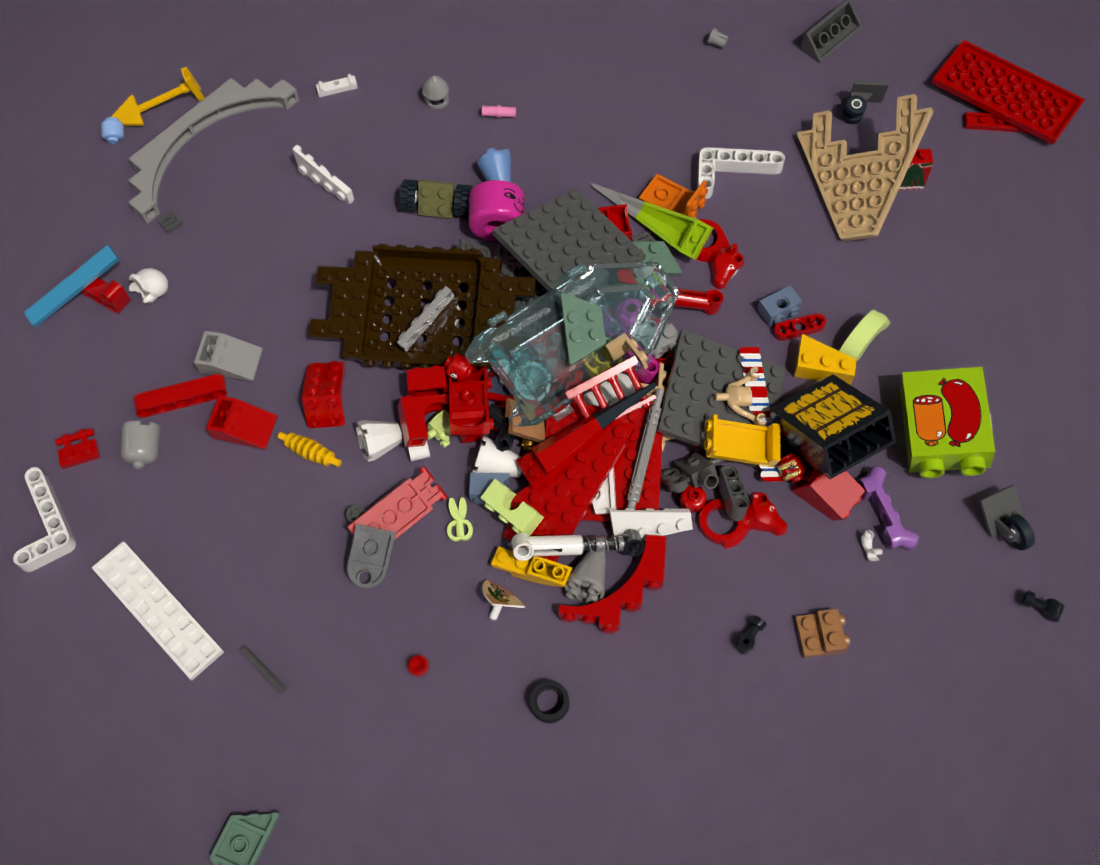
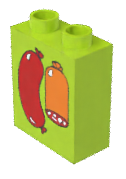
(947, 421)

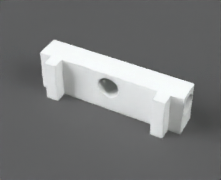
(336, 86)

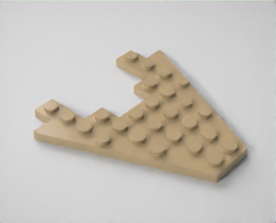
(864, 184)

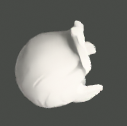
(149, 283)

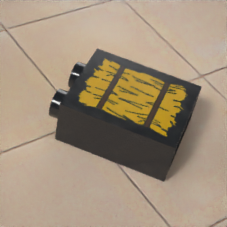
(833, 426)

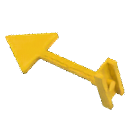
(130, 113)

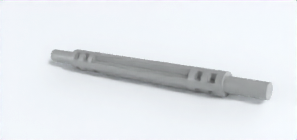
(645, 450)

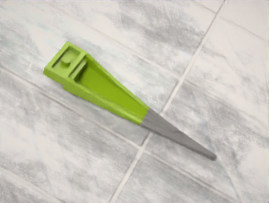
(680, 231)

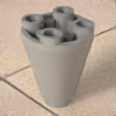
(588, 578)

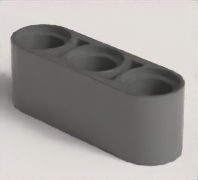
(733, 493)

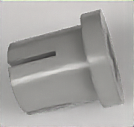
(717, 38)

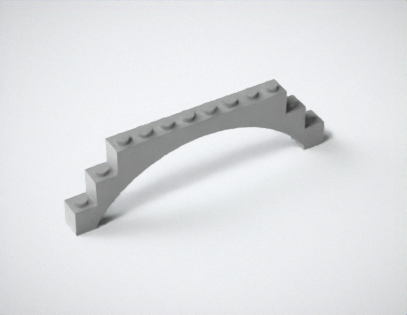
(225, 101)

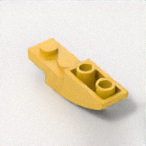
(533, 570)

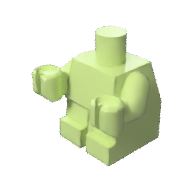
(440, 428)

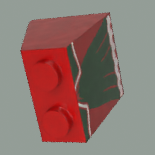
(918, 170)

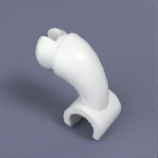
(866, 540)

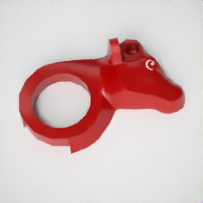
(722, 258)
(759, 516)

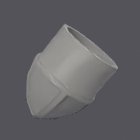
(435, 89)

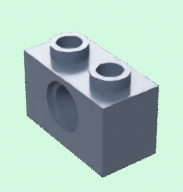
(785, 298)

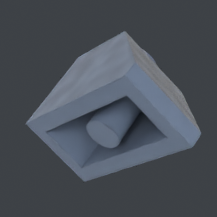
(481, 481)

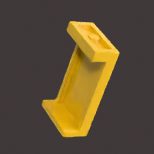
(742, 442)

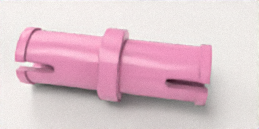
(498, 111)

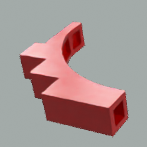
(629, 597)

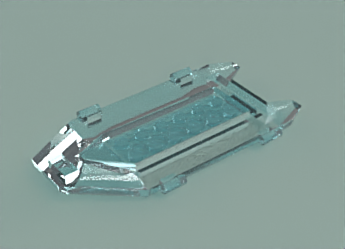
(532, 346)

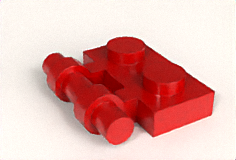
(78, 453)

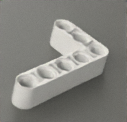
(736, 161)
(50, 520)

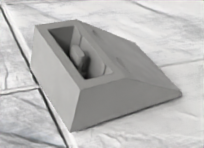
(227, 356)

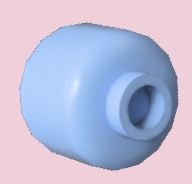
(112, 130)

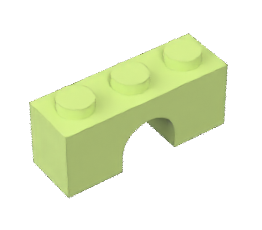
(499, 498)

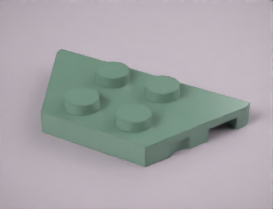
(658, 252)
(582, 327)
(244, 839)

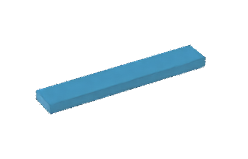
(71, 286)

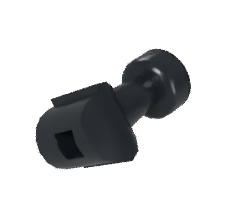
(1051, 607)
(747, 640)

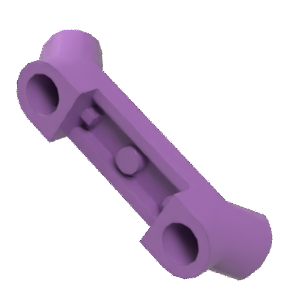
(894, 533)

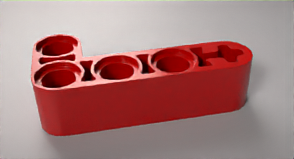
(108, 295)

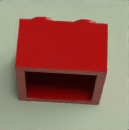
(427, 381)

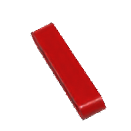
(179, 395)

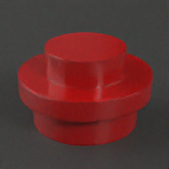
(418, 665)

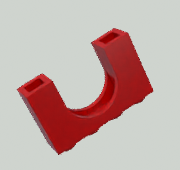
(412, 419)

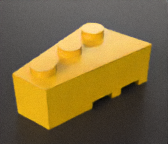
(819, 361)

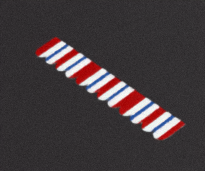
(760, 401)

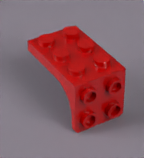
(324, 394)

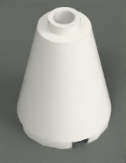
(495, 461)

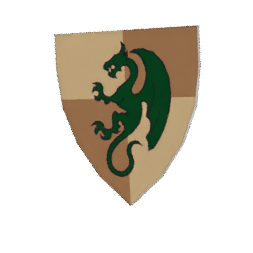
(499, 597)

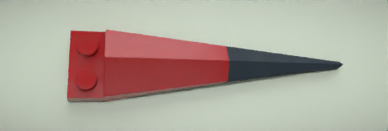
(554, 453)

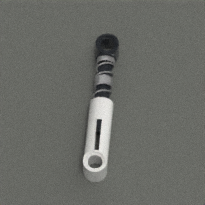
(575, 544)

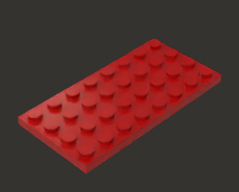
(1008, 91)

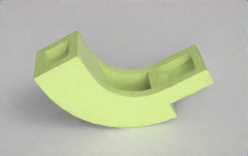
(864, 334)

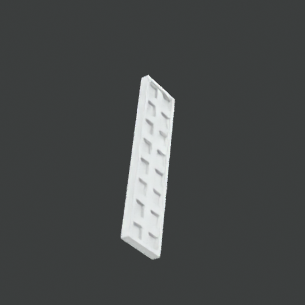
(158, 610)

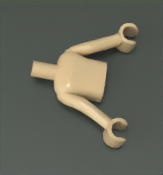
(741, 396)

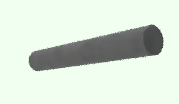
(270, 677)

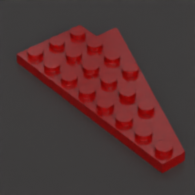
(573, 489)

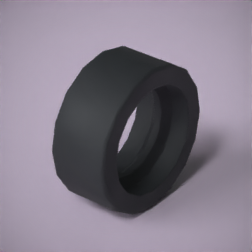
(549, 685)

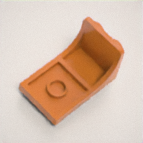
(675, 197)

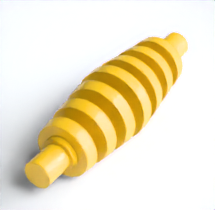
(309, 449)

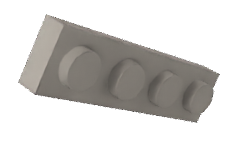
(422, 322)

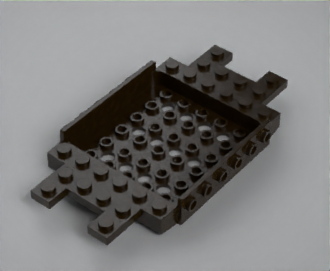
(361, 293)

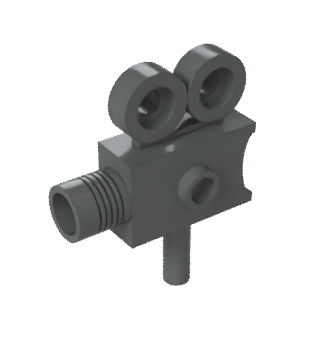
(692, 470)

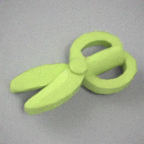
(459, 516)

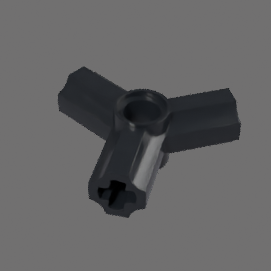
(501, 423)

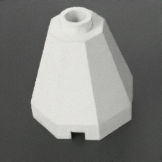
(378, 437)

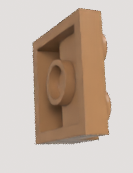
(822, 633)

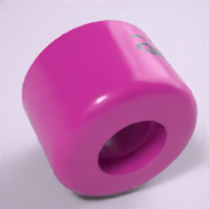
(493, 205)

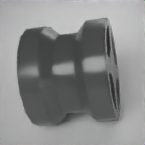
(354, 512)

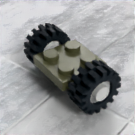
(435, 198)

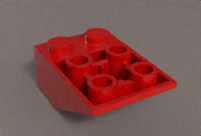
(241, 423)

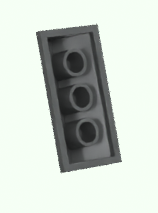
(831, 31)

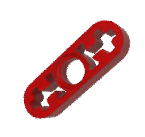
(805, 321)

